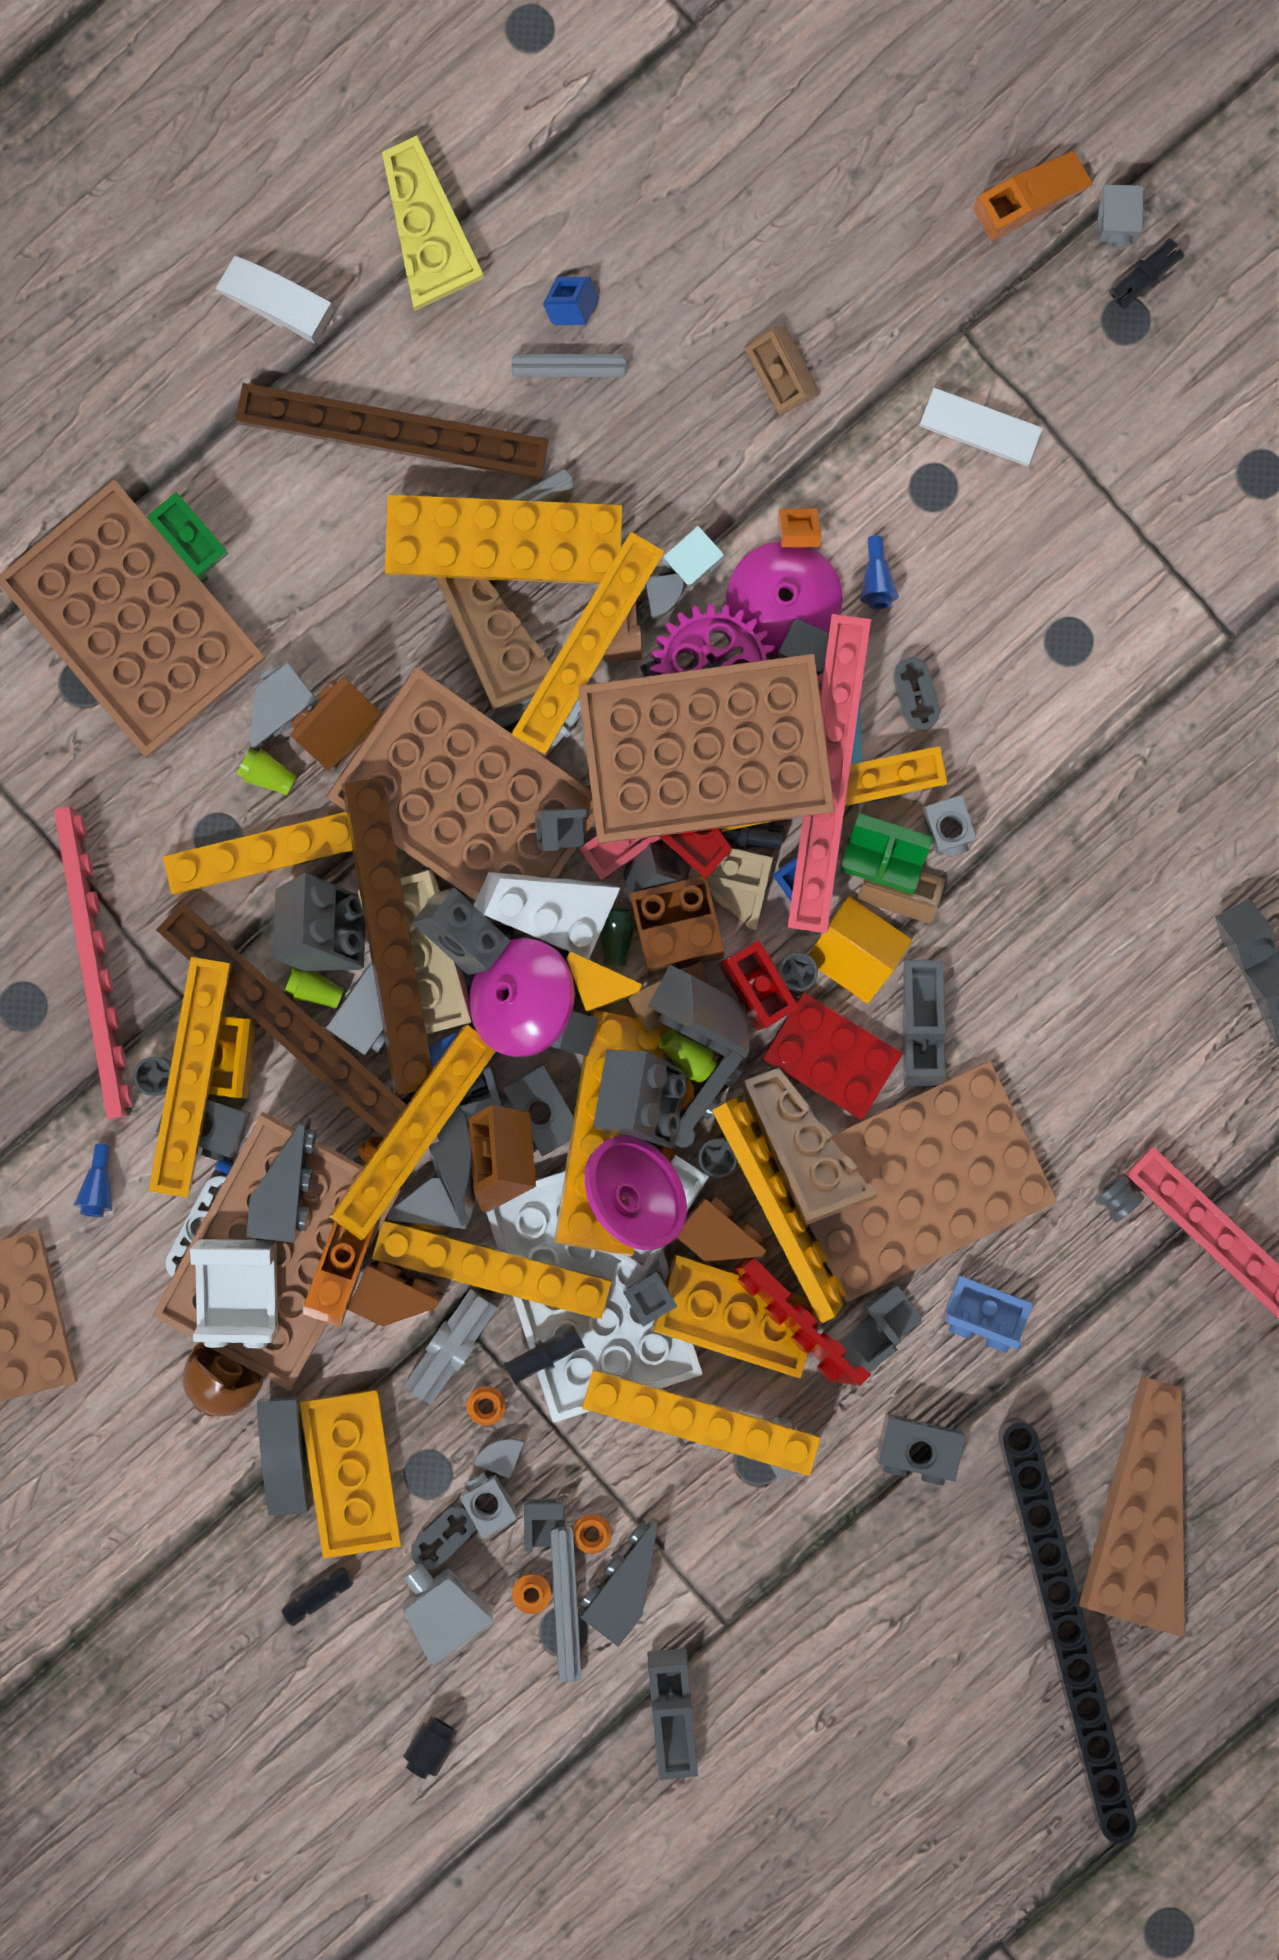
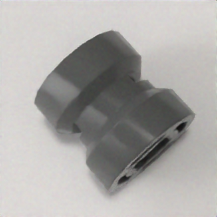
(801, 970)
(148, 1076)
(717, 1162)

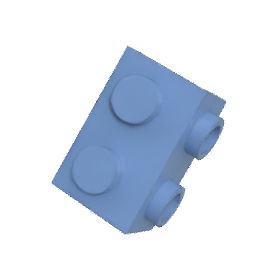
(986, 1313)

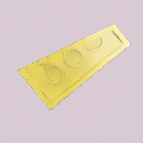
(430, 236)

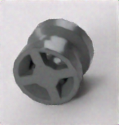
(1119, 1197)

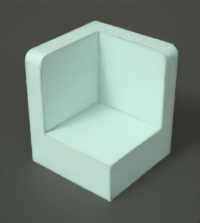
(693, 556)

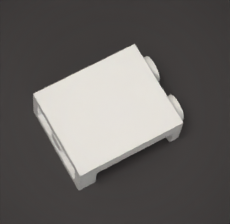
(235, 1292)

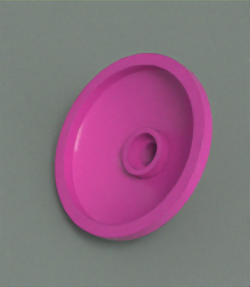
(772, 568)
(537, 1000)
(635, 1193)

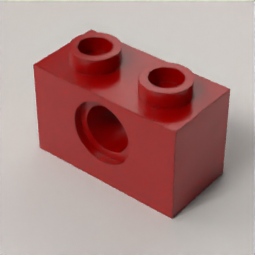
(758, 985)

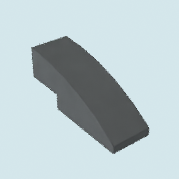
(923, 1023)
(454, 1165)
(282, 1455)
(672, 1713)

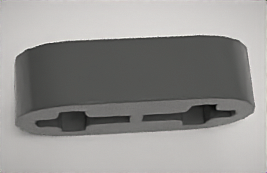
(907, 696)
(436, 1530)

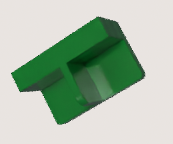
(187, 535)
(886, 853)

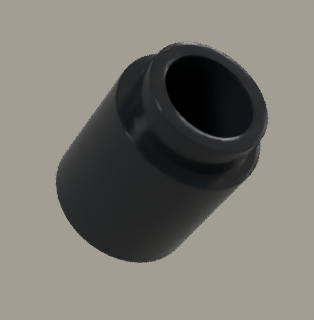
(430, 1748)

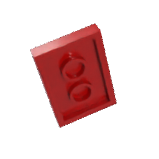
(832, 1056)

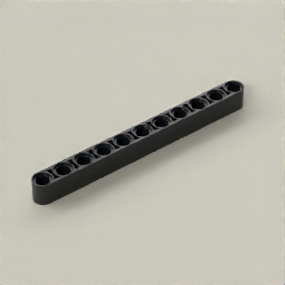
(1074, 1647)

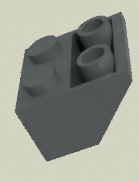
(318, 926)
(702, 1012)
(640, 1097)

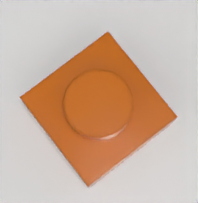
(799, 527)

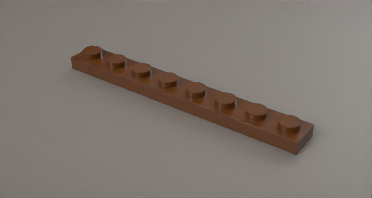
(392, 431)
(388, 933)
(286, 1022)

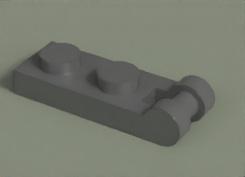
(705, 1101)

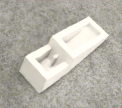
(275, 298)

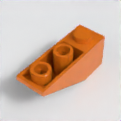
(1030, 195)
(336, 1275)

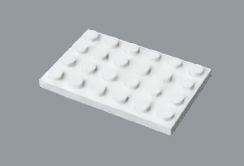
(612, 1344)

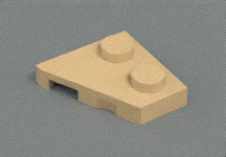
(740, 884)

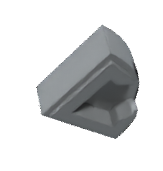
(663, 593)
(500, 1456)

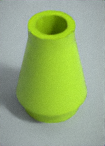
(266, 772)
(313, 988)
(689, 1055)

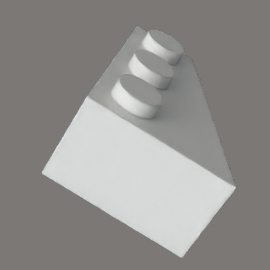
(551, 909)

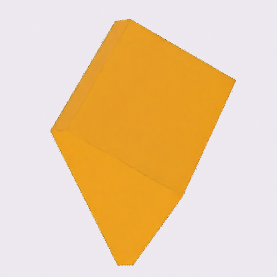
(859, 950)
(598, 984)
(234, 1058)

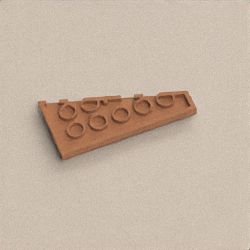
(1141, 1538)

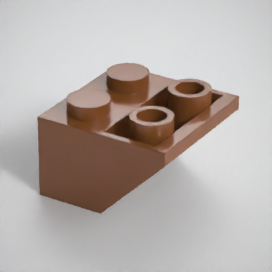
(335, 724)
(677, 925)
(501, 1155)
(716, 1236)
(390, 1296)

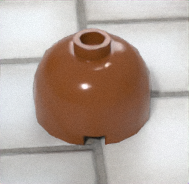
(218, 1383)

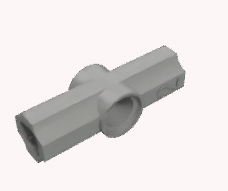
(451, 1346)

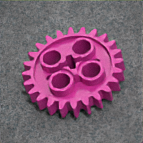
(693, 638)

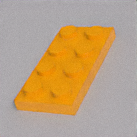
(726, 1319)
(350, 1473)

